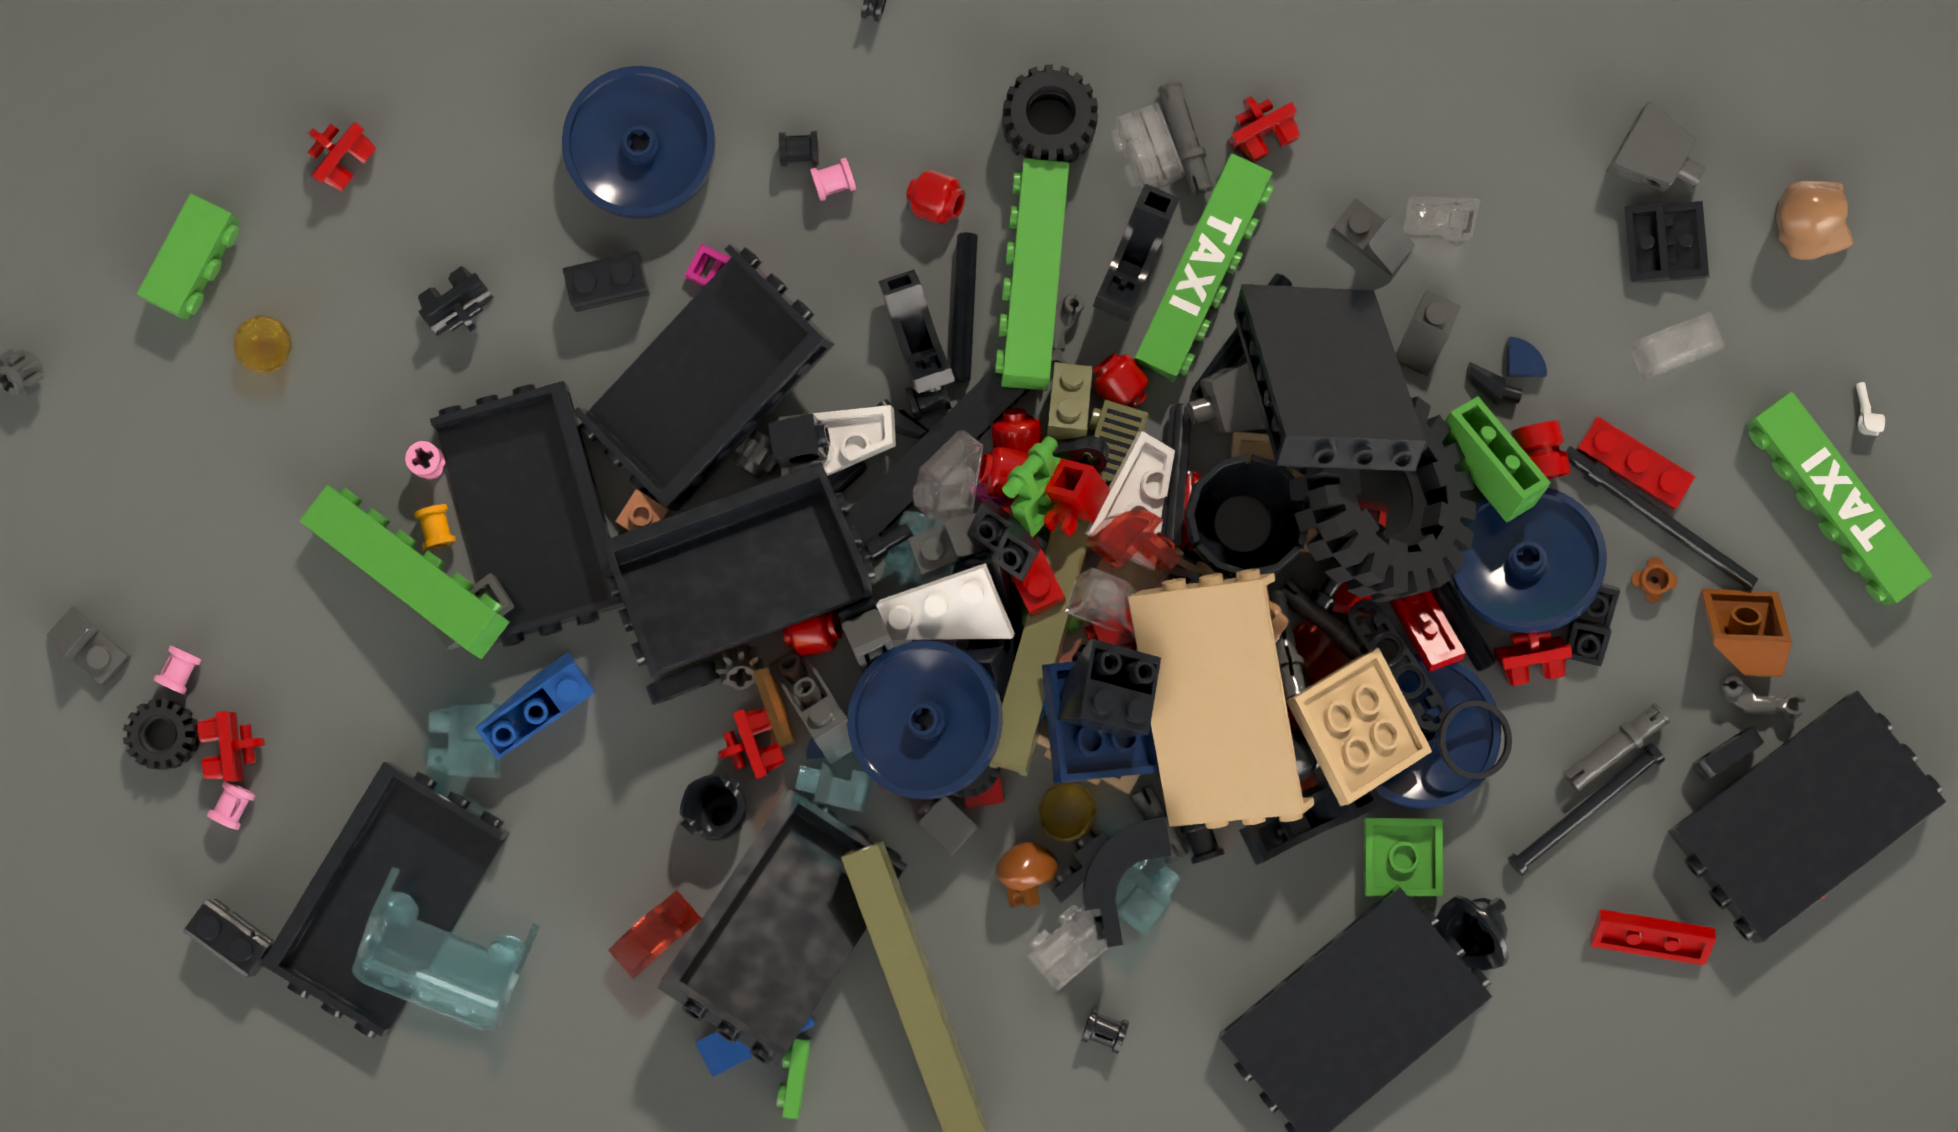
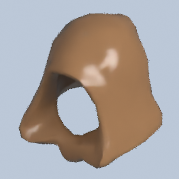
(1813, 219)

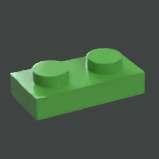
(791, 1094)

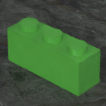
(189, 257)
(1495, 460)

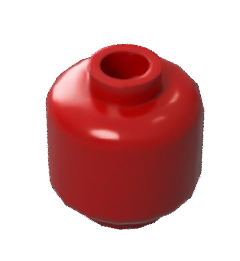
(935, 197)
(1120, 380)
(1016, 430)
(996, 468)
(815, 634)

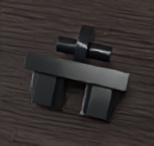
(457, 304)

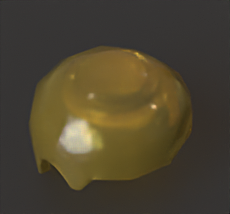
(263, 344)
(1067, 812)

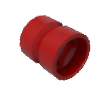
(1542, 445)

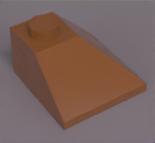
(1749, 629)

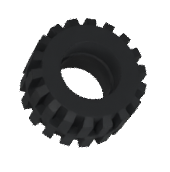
(1058, 87)

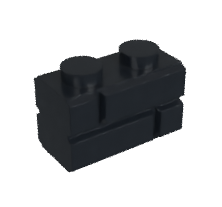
(606, 281)
(229, 937)

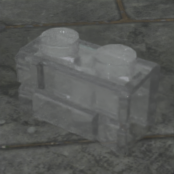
(1147, 148)
(1677, 346)
(1067, 948)

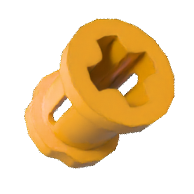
(435, 527)

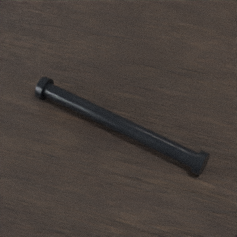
(1582, 812)

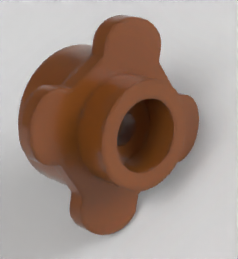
(1656, 569)

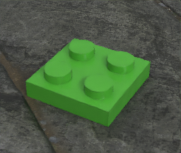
(1403, 854)

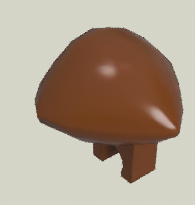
(1023, 870)

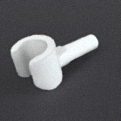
(1868, 422)

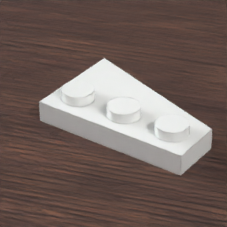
(853, 436)
(1139, 484)
(948, 608)

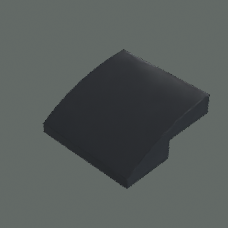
(1667, 242)

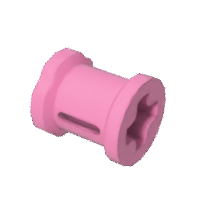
(833, 179)
(414, 457)
(177, 669)
(231, 805)

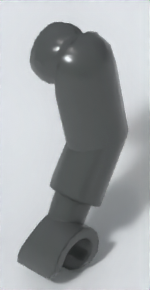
(1067, 313)
(1751, 703)

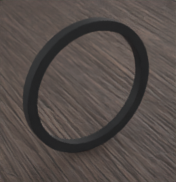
(1507, 739)

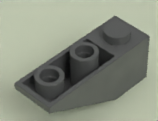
(813, 704)

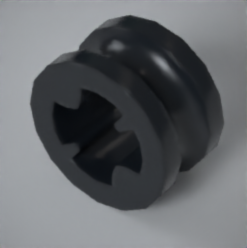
(873, 8)

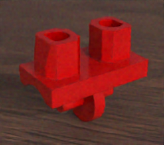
(1279, 122)
(351, 141)
(1531, 650)
(225, 730)
(762, 759)

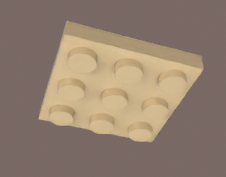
(1359, 726)

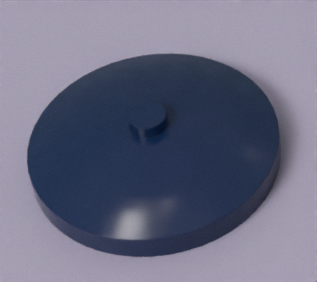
(638, 142)
(1535, 567)
(925, 720)
(1471, 741)

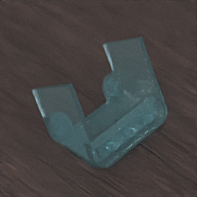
(437, 966)

